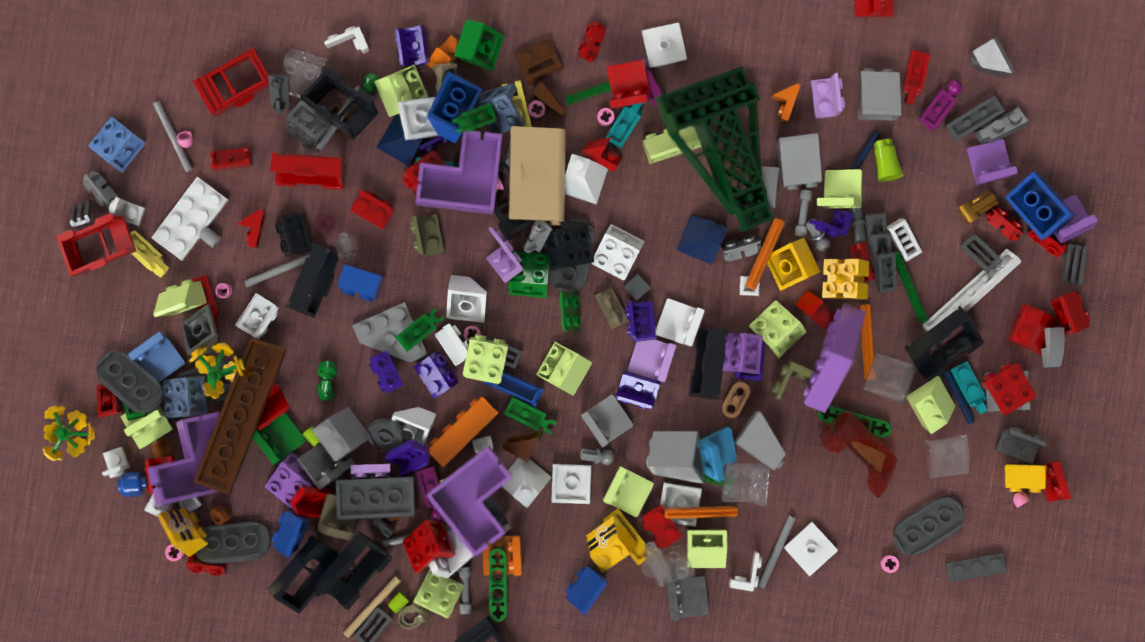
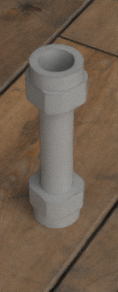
(805, 197)
(465, 606)

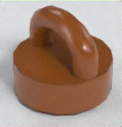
(161, 447)
(220, 514)

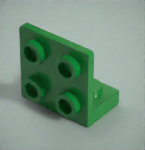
(533, 278)
(279, 438)

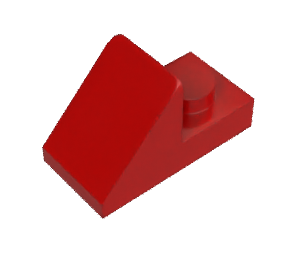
(598, 152)
(255, 222)
(815, 309)
(107, 402)

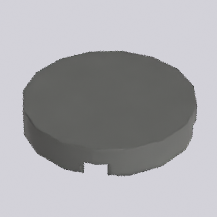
(385, 434)

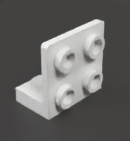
(617, 252)
(679, 322)
(445, 566)

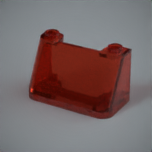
(851, 433)

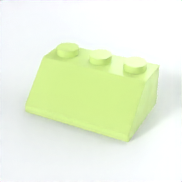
(663, 147)

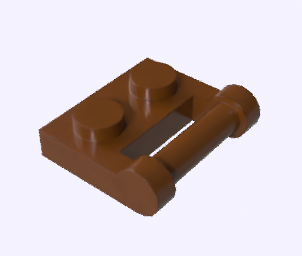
(535, 56)

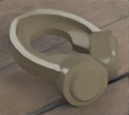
(422, 617)

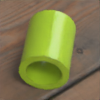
(310, 436)
(398, 602)

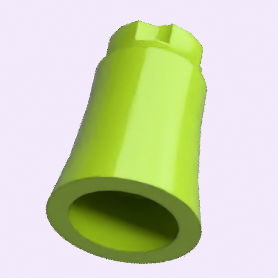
(887, 161)

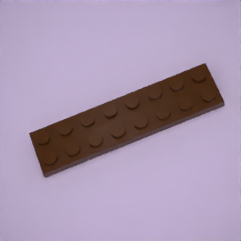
(240, 417)

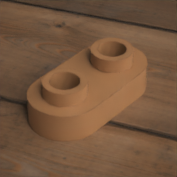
(736, 400)

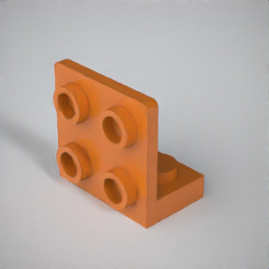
(512, 546)

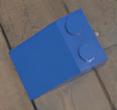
(290, 533)
(586, 588)

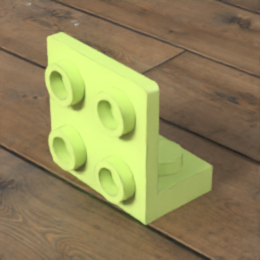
(842, 189)
(778, 328)
(628, 491)

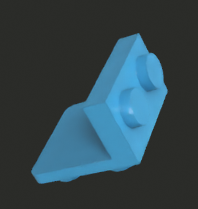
(716, 452)

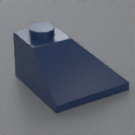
(396, 146)
(702, 239)

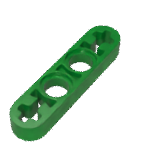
(878, 422)
(497, 584)

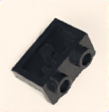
(293, 234)

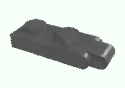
(1002, 126)

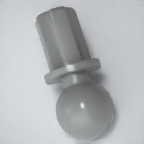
(822, 243)
(605, 457)

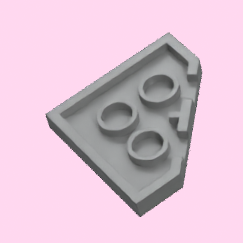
(381, 330)

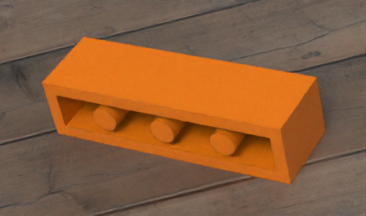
(463, 431)

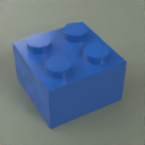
(360, 282)

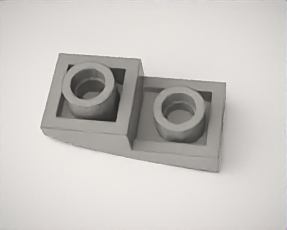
(770, 177)
(1054, 350)

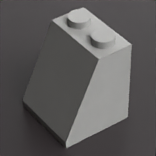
(878, 95)
(799, 161)
(341, 434)
(760, 442)
(676, 455)

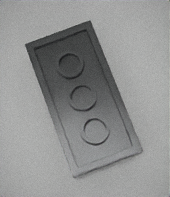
(375, 498)

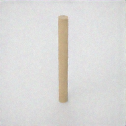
(372, 606)

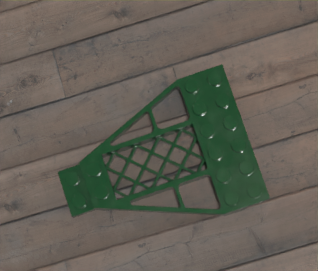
(702, 103)

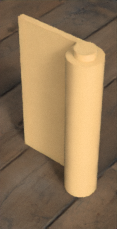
(537, 174)

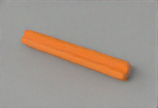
(765, 254)
(867, 340)
(701, 512)

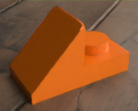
(445, 53)
(788, 97)

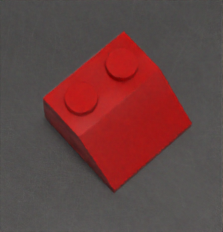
(1070, 312)
(1029, 328)

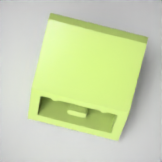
(400, 86)
(564, 368)
(707, 548)

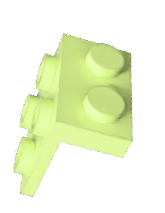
(485, 359)

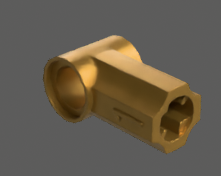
(974, 208)

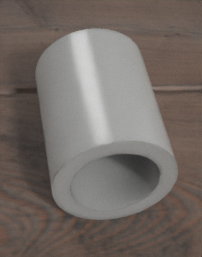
(210, 237)

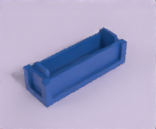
(518, 388)

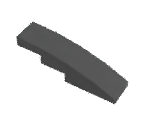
(881, 257)

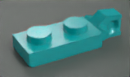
(625, 124)
(969, 386)

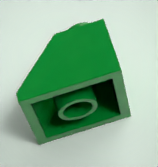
(479, 45)

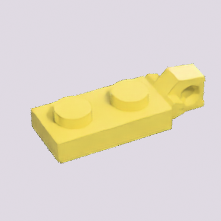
(148, 255)

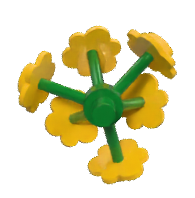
(207, 365)
(57, 432)

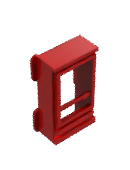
(213, 97)
(308, 170)
(120, 234)

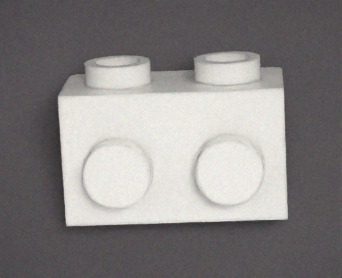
(257, 316)
(452, 343)

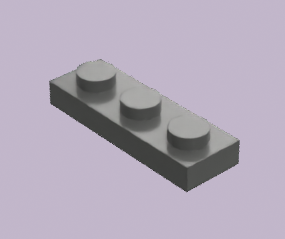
(974, 118)
(975, 567)

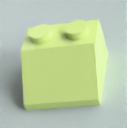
(180, 299)
(932, 404)

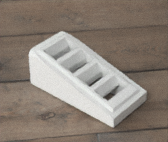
(909, 236)

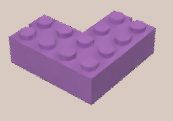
(469, 186)
(835, 357)
(176, 479)
(462, 496)

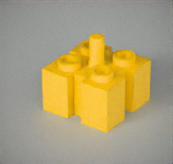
(845, 279)

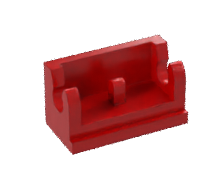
(231, 159)

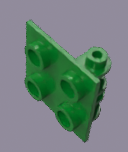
(570, 315)

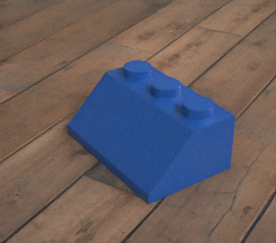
(452, 99)
(1040, 205)

